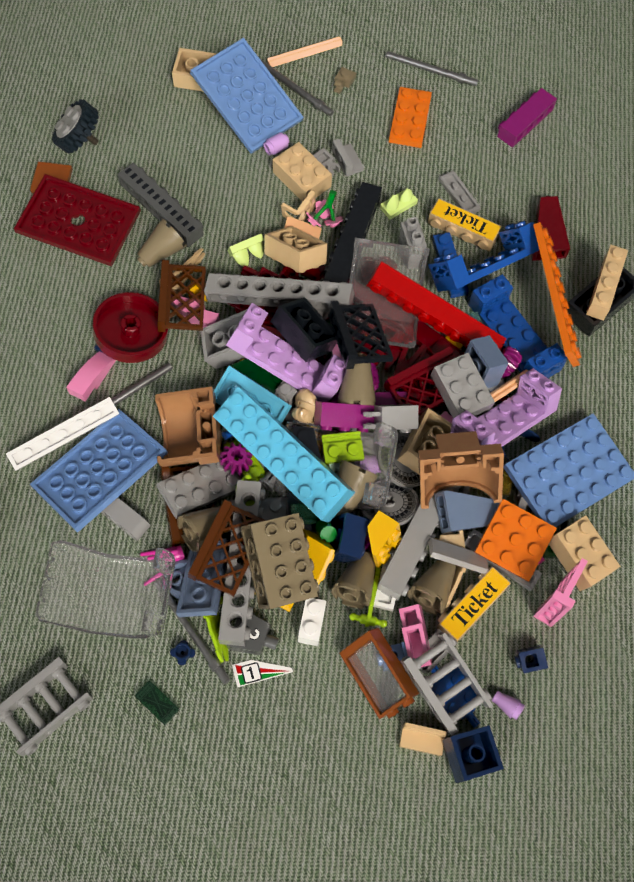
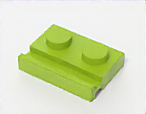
(342, 447)

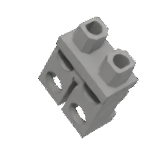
(411, 233)

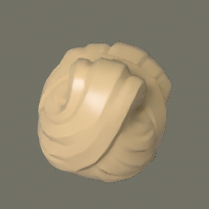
(305, 406)

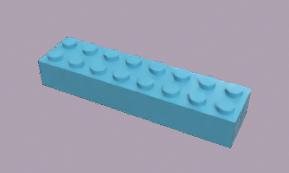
(284, 455)

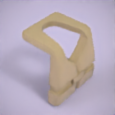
(307, 205)

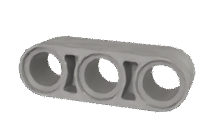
(126, 519)

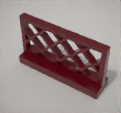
(415, 372)

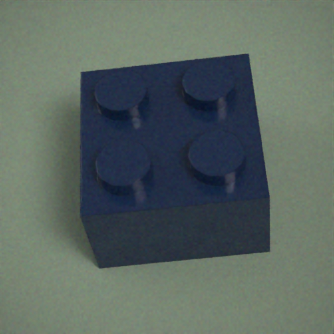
(350, 537)
(472, 754)

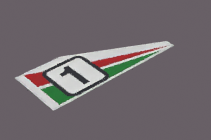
(255, 671)

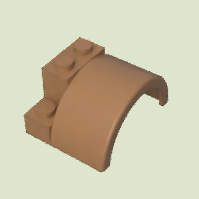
(188, 432)
(460, 462)

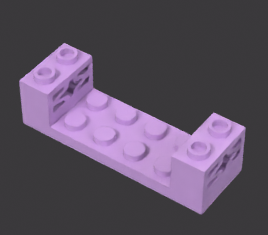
(282, 359)
(533, 402)

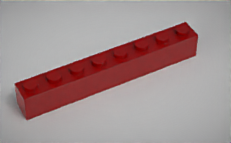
(429, 307)

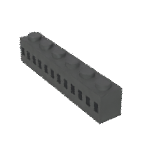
(160, 203)

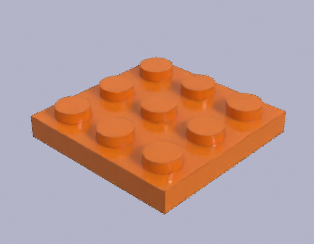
(515, 540)

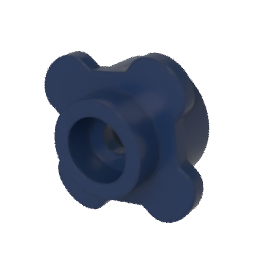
(176, 652)

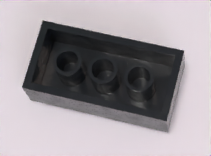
(579, 304)

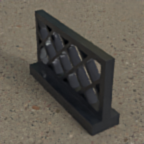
(344, 334)

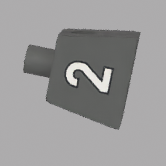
(258, 637)

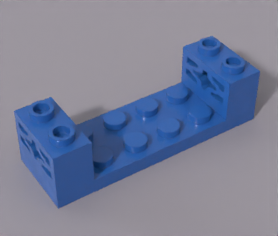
(451, 272)
(502, 316)

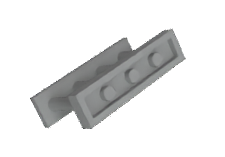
(425, 683)
(39, 684)

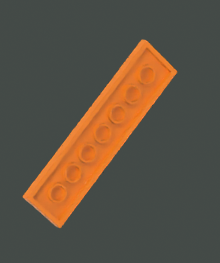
(557, 292)

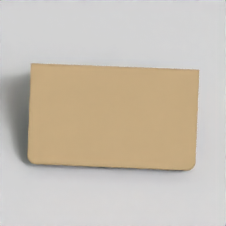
(422, 739)

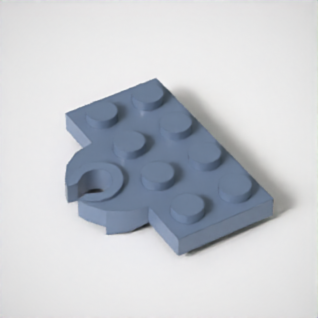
(195, 596)

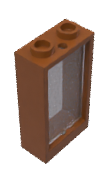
(379, 674)

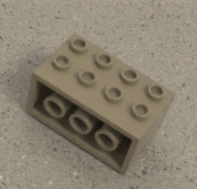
(279, 561)

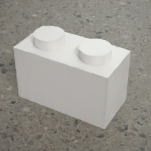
(312, 621)

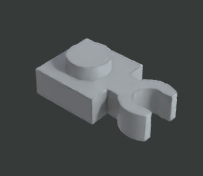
(327, 160)

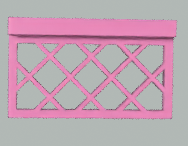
(559, 602)

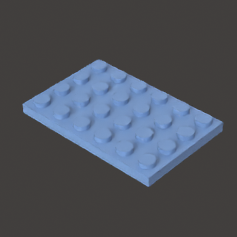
(246, 95)
(98, 470)
(569, 471)

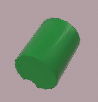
(326, 531)

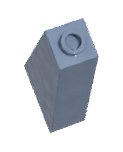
(463, 511)

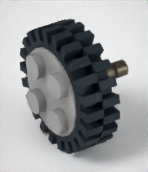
(76, 126)

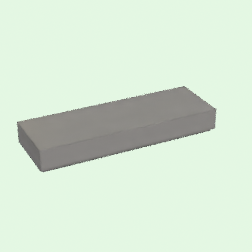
(459, 192)
(457, 556)

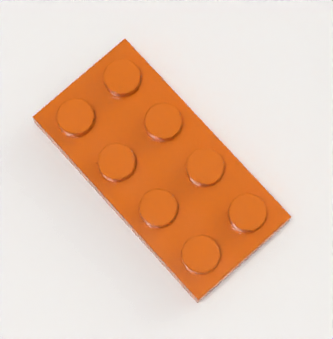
(410, 117)

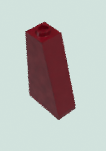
(551, 217)

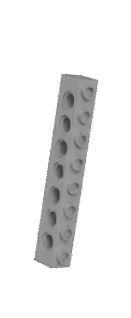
(264, 291)
(229, 634)

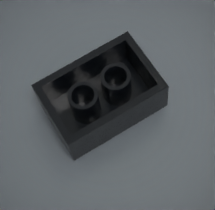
(304, 329)

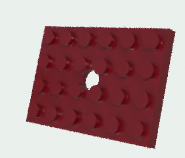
(55, 205)

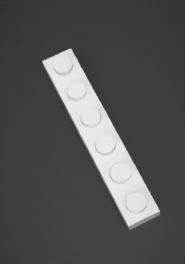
(62, 434)

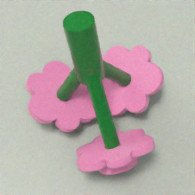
(325, 209)

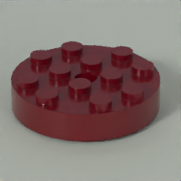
(128, 328)

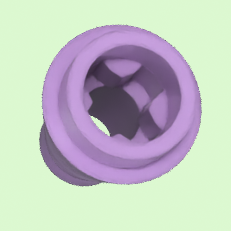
(509, 705)

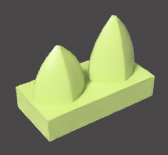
(398, 203)
(240, 252)

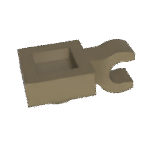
(344, 79)

